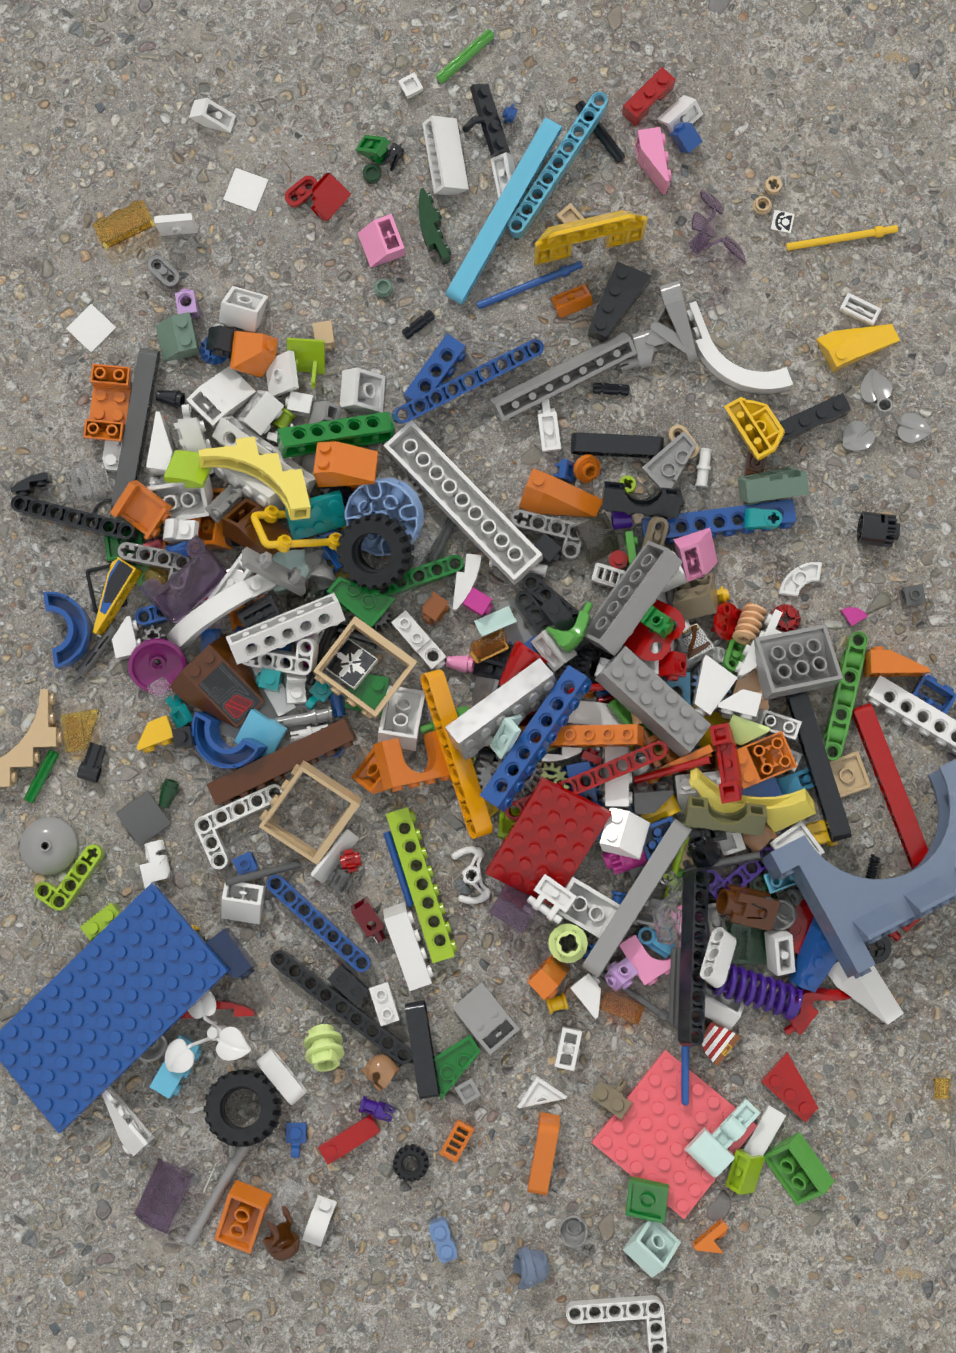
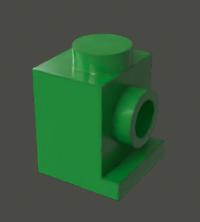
(658, 622)

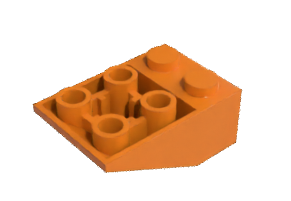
(765, 759)

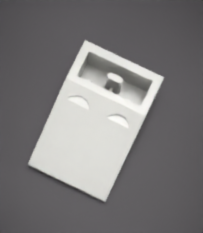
(220, 396)

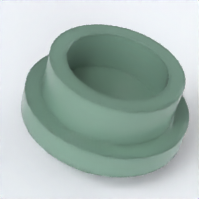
(383, 287)

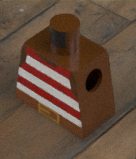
(717, 1041)

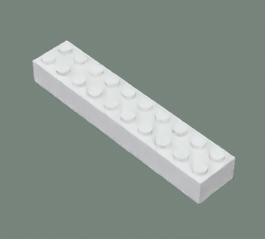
(463, 502)

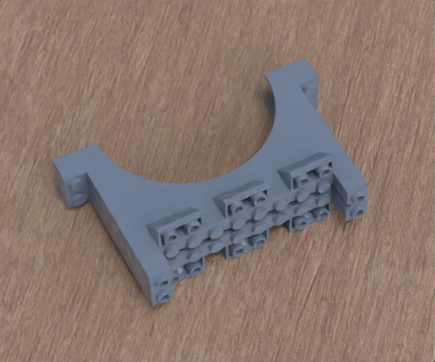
(863, 910)

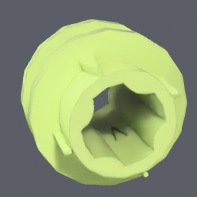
(571, 955)
(323, 1047)

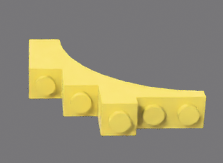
(267, 468)
(781, 810)

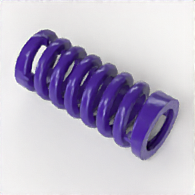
(761, 995)

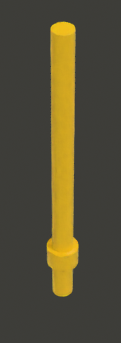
(878, 231)

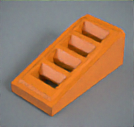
(463, 1125)

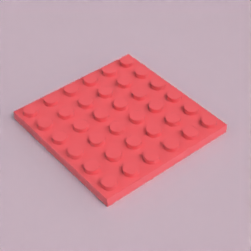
(658, 1128)

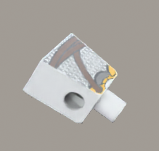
(697, 643)

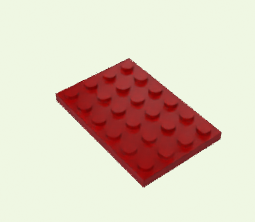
(548, 838)

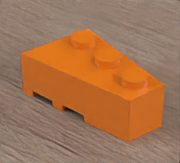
(548, 977)

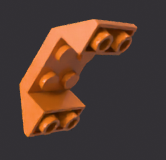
(109, 402)

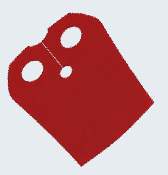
(642, 639)

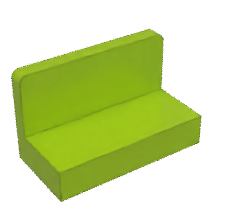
(744, 1172)

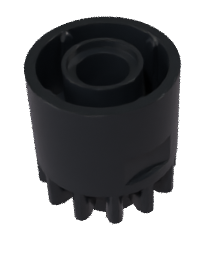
(877, 529)

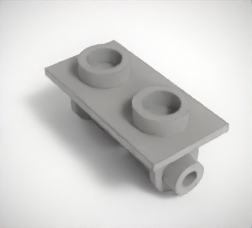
(224, 502)

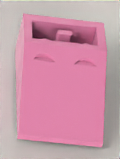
(653, 158)

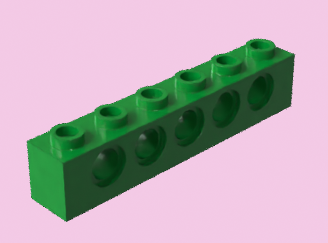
(353, 431)

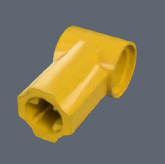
(668, 809)

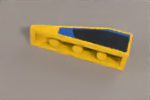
(117, 587)

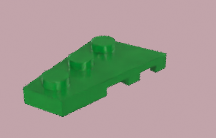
(362, 602)
(454, 1061)

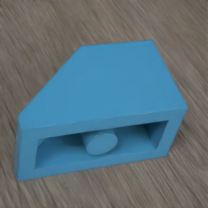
(795, 782)

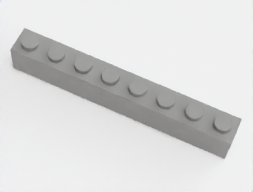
(563, 376)

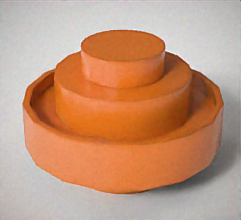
(586, 468)

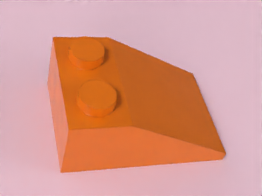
(344, 465)
(891, 664)
(242, 1216)

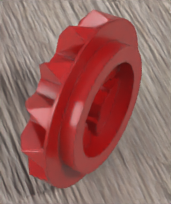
(791, 612)

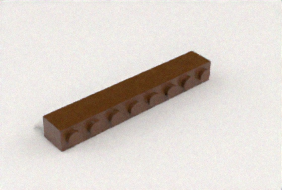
(281, 762)

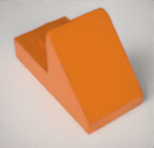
(706, 1241)

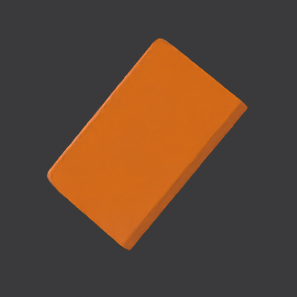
(572, 301)

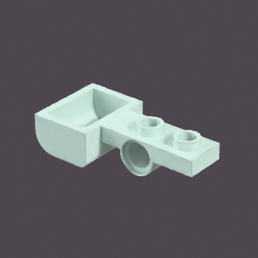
(711, 1149)

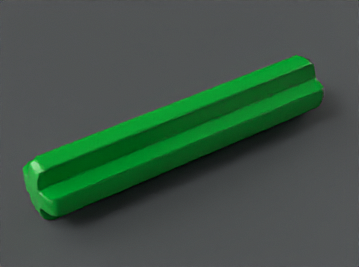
(41, 776)

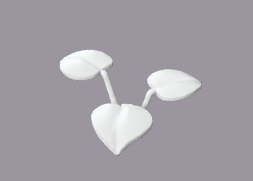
(231, 1040)

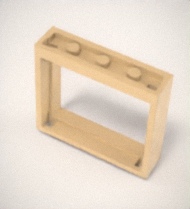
(382, 642)
(291, 840)

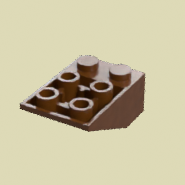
(239, 527)

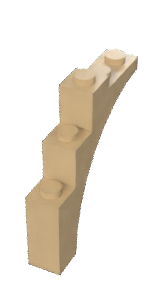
(40, 735)

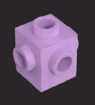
(620, 974)

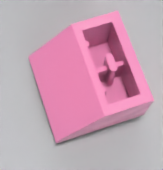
(381, 241)
(697, 553)

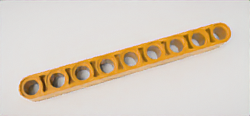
(460, 770)

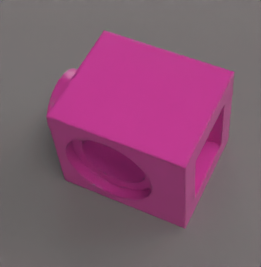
(478, 602)

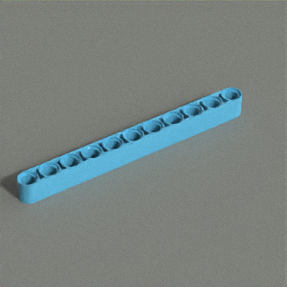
(503, 211)

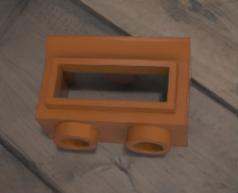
(434, 609)

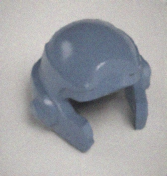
(532, 1265)

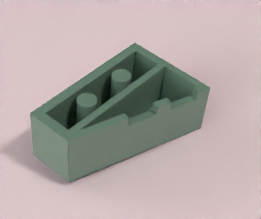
(773, 485)

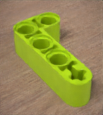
(75, 875)

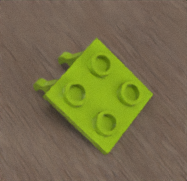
(308, 356)

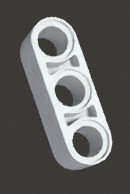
(718, 957)
(281, 1076)

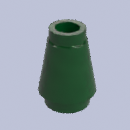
(168, 792)

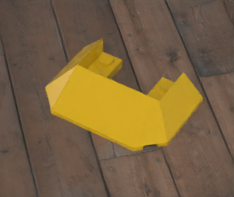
(618, 227)

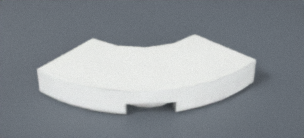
(799, 577)

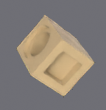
(324, 331)

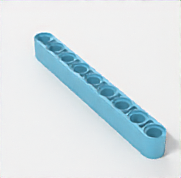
(561, 156)

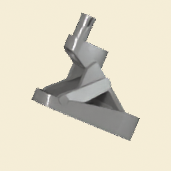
(660, 334)

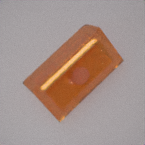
(489, 646)

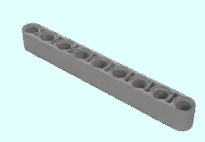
(636, 898)

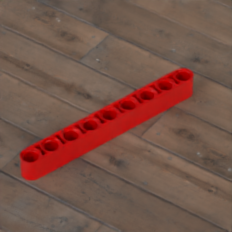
(594, 773)
(890, 784)

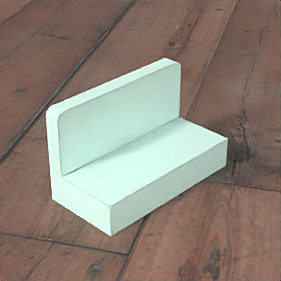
(500, 619)
(506, 736)

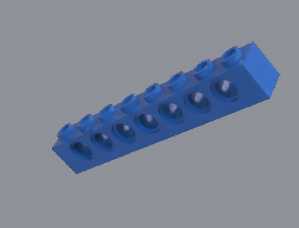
(707, 517)
(526, 742)

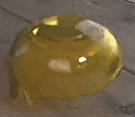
(156, 573)

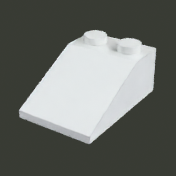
(160, 448)
(402, 717)
(591, 909)

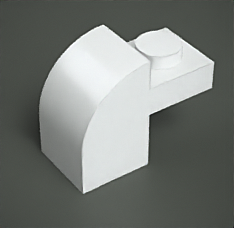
(179, 530)
(319, 1220)

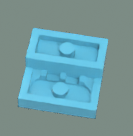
(263, 730)

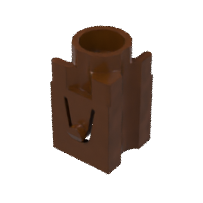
(746, 906)

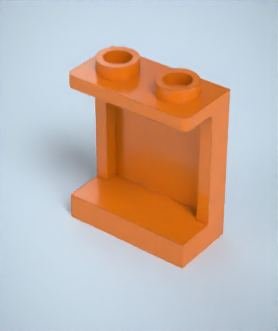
(142, 509)

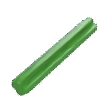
(465, 56)

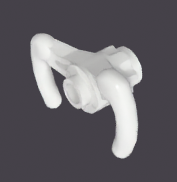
(478, 856)

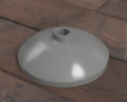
(61, 849)

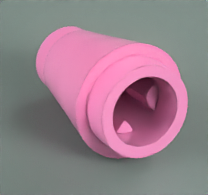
(461, 663)

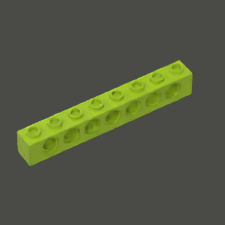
(436, 952)

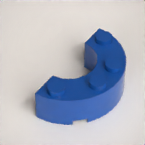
(79, 629)
(215, 751)

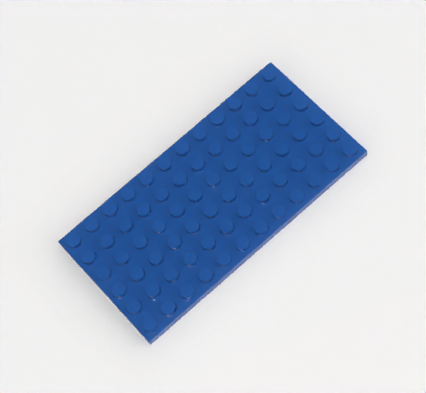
(108, 1007)

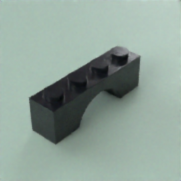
(812, 417)
(664, 503)

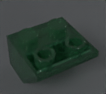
(749, 944)

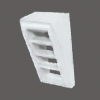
(598, 566)

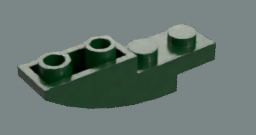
(430, 225)

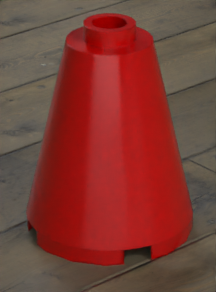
(519, 659)

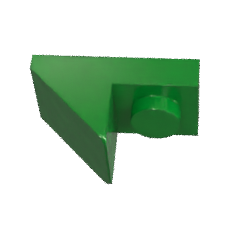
(373, 147)

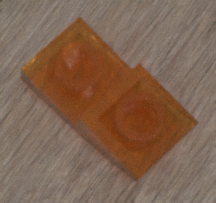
(621, 1007)

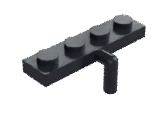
(488, 119)

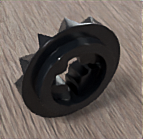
(882, 954)

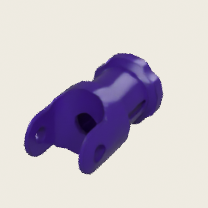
(376, 1109)

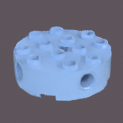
(386, 497)

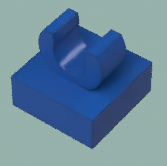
(565, 470)

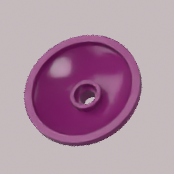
(145, 670)

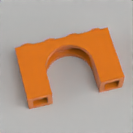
(396, 773)

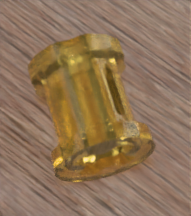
(941, 1088)

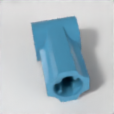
(660, 948)

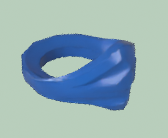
(178, 548)

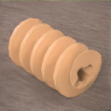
(749, 623)

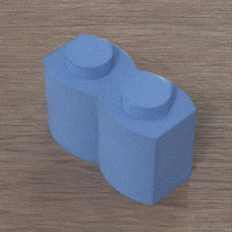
(445, 1243)

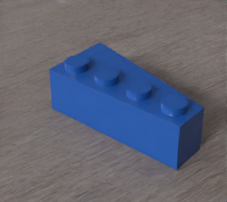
(813, 959)

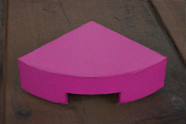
(853, 615)

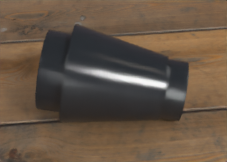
(172, 398)

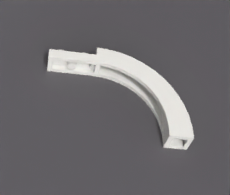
(726, 371)
(215, 608)

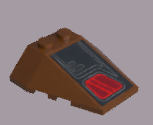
(219, 684)

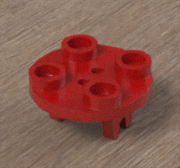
(726, 620)

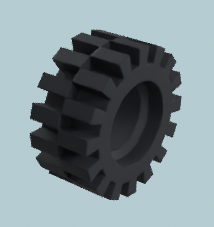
(583, 661)
(402, 1172)

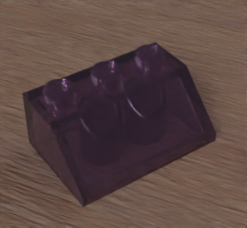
(163, 1195)

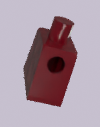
(364, 913)

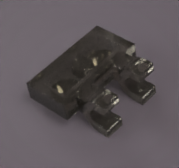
(295, 601)

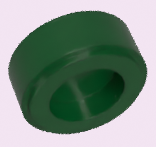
(372, 173)

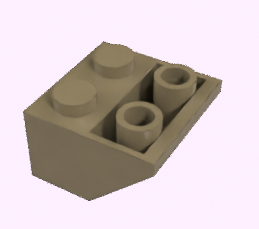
(697, 597)

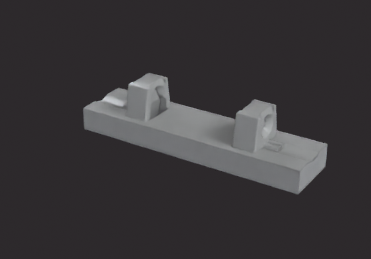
(264, 566)

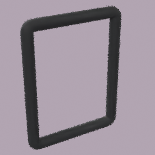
(91, 589)

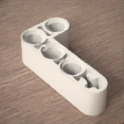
(296, 658)

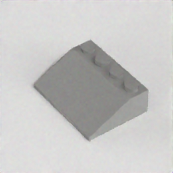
(796, 662)

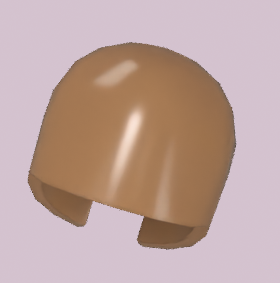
(758, 842)
(380, 1071)

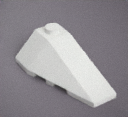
(868, 991)
(128, 1126)

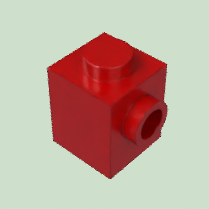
(673, 666)

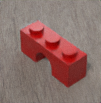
(655, 88)

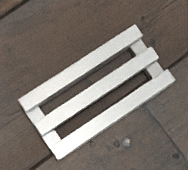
(843, 309)

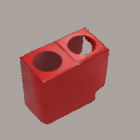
(328, 196)

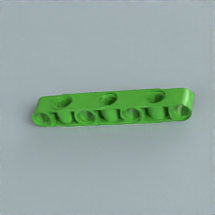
(845, 695)

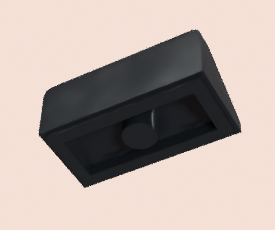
(258, 611)

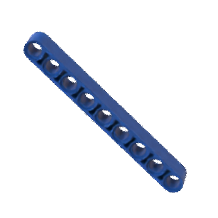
(476, 378)

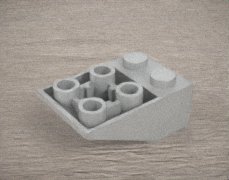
(486, 1018)

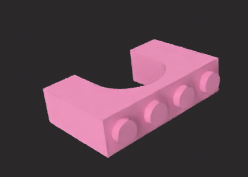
(647, 966)

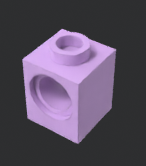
(184, 295)

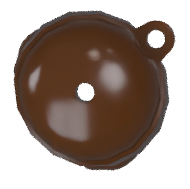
(282, 1241)

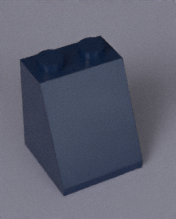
(232, 954)

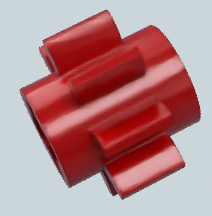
(350, 860)

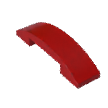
(728, 763)
(239, 1009)

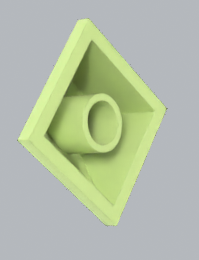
(746, 730)

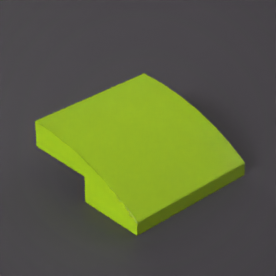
(185, 469)

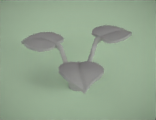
(878, 388)

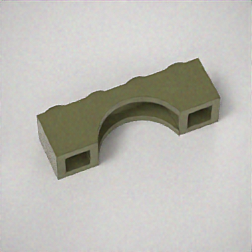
(747, 820)

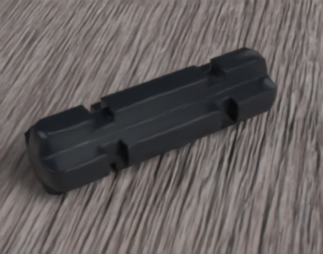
(418, 324)
(611, 389)

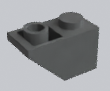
(650, 797)

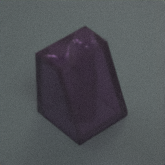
(513, 908)

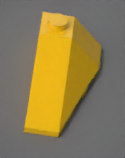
(854, 344)

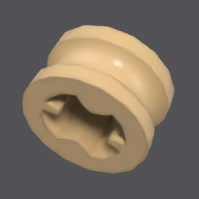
(768, 190)

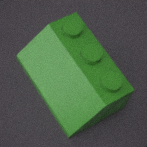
(798, 1169)

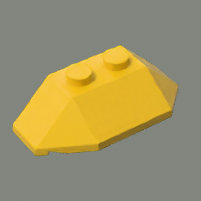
(755, 426)

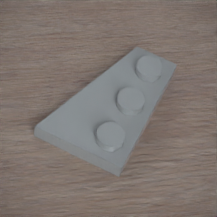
(670, 461)

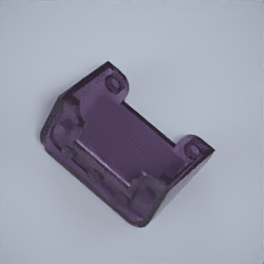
(188, 585)

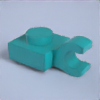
(318, 692)
(179, 713)

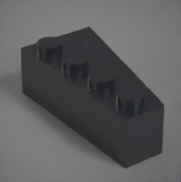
(619, 296)

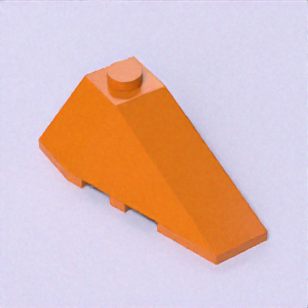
(555, 497)

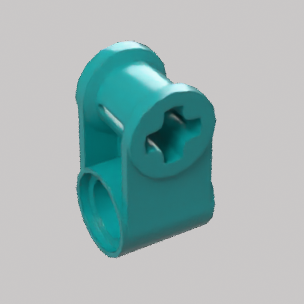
(758, 519)

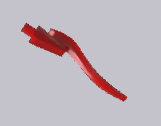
(807, 1012)

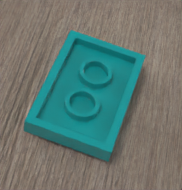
(325, 515)

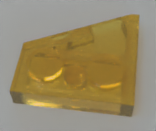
(78, 729)

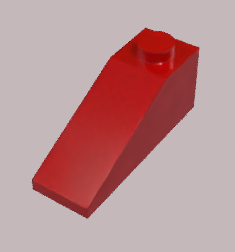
(348, 1139)

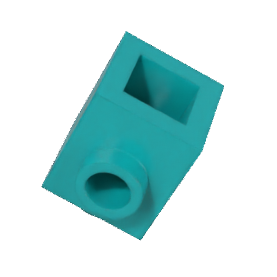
(269, 680)

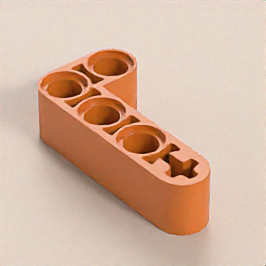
(544, 1153)

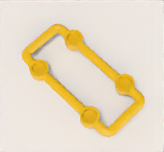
(284, 542)

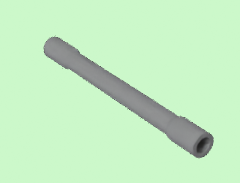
(197, 1228)

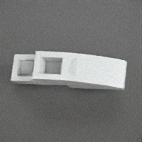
(749, 663)
(776, 722)

